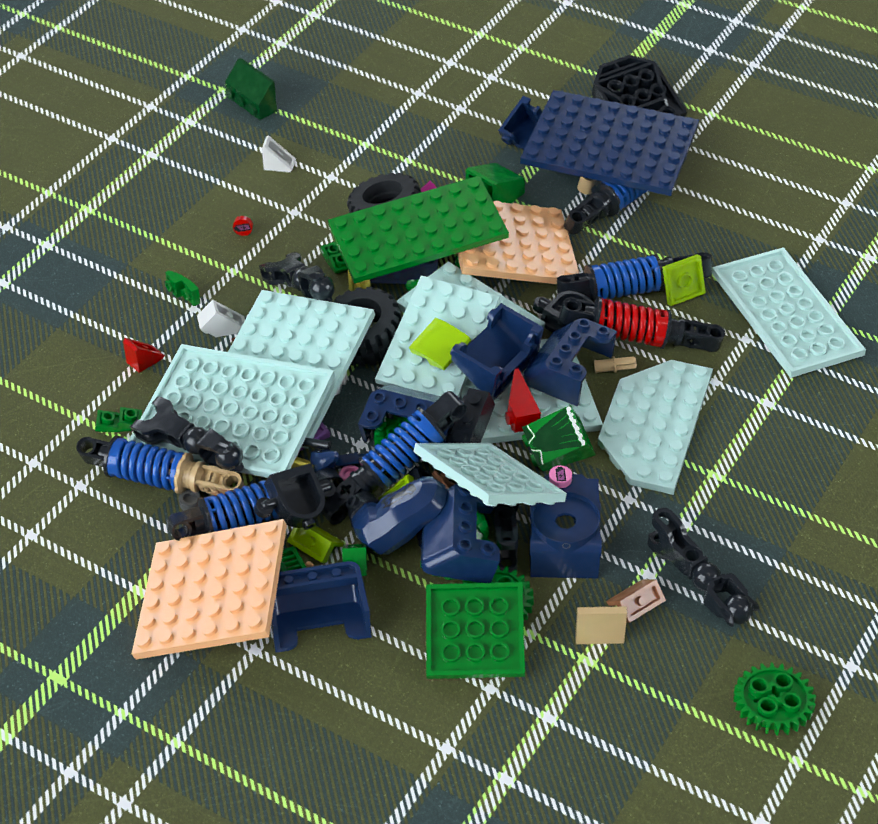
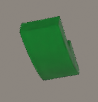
(333, 257)
(183, 287)
(115, 421)

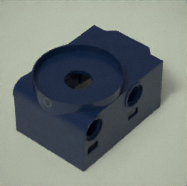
(568, 551)

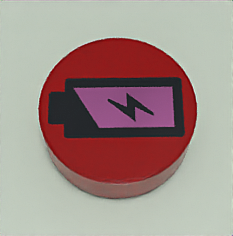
(242, 225)

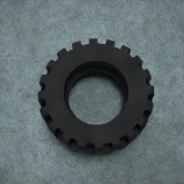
(382, 190)
(381, 334)

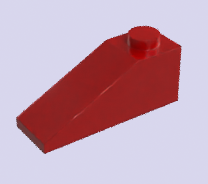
(521, 405)

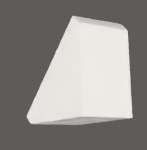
(276, 157)

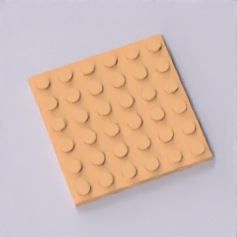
(534, 251)
(211, 590)

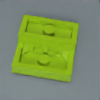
(437, 341)

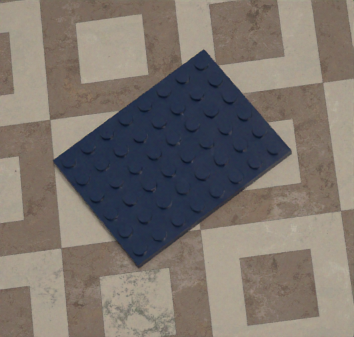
(610, 142)

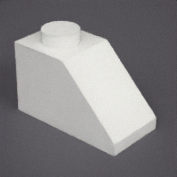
(219, 320)

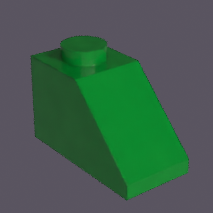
(356, 553)

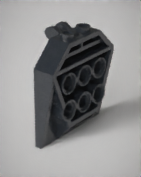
(635, 83)

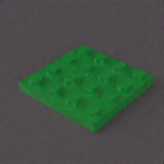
(474, 630)

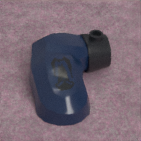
(396, 517)

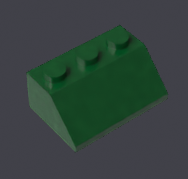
(251, 90)

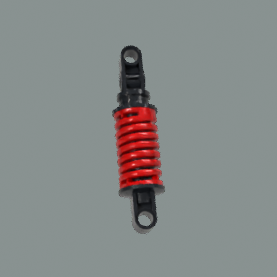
(644, 323)

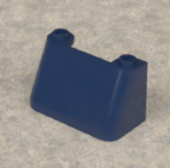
(520, 123)
(504, 345)

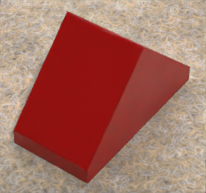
(140, 354)

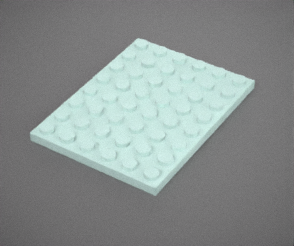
(304, 334)
(247, 401)

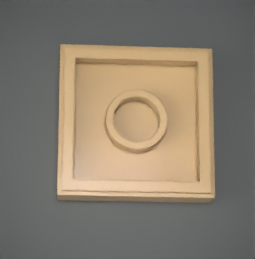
(601, 625)

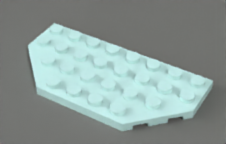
(654, 423)

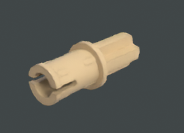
(615, 364)

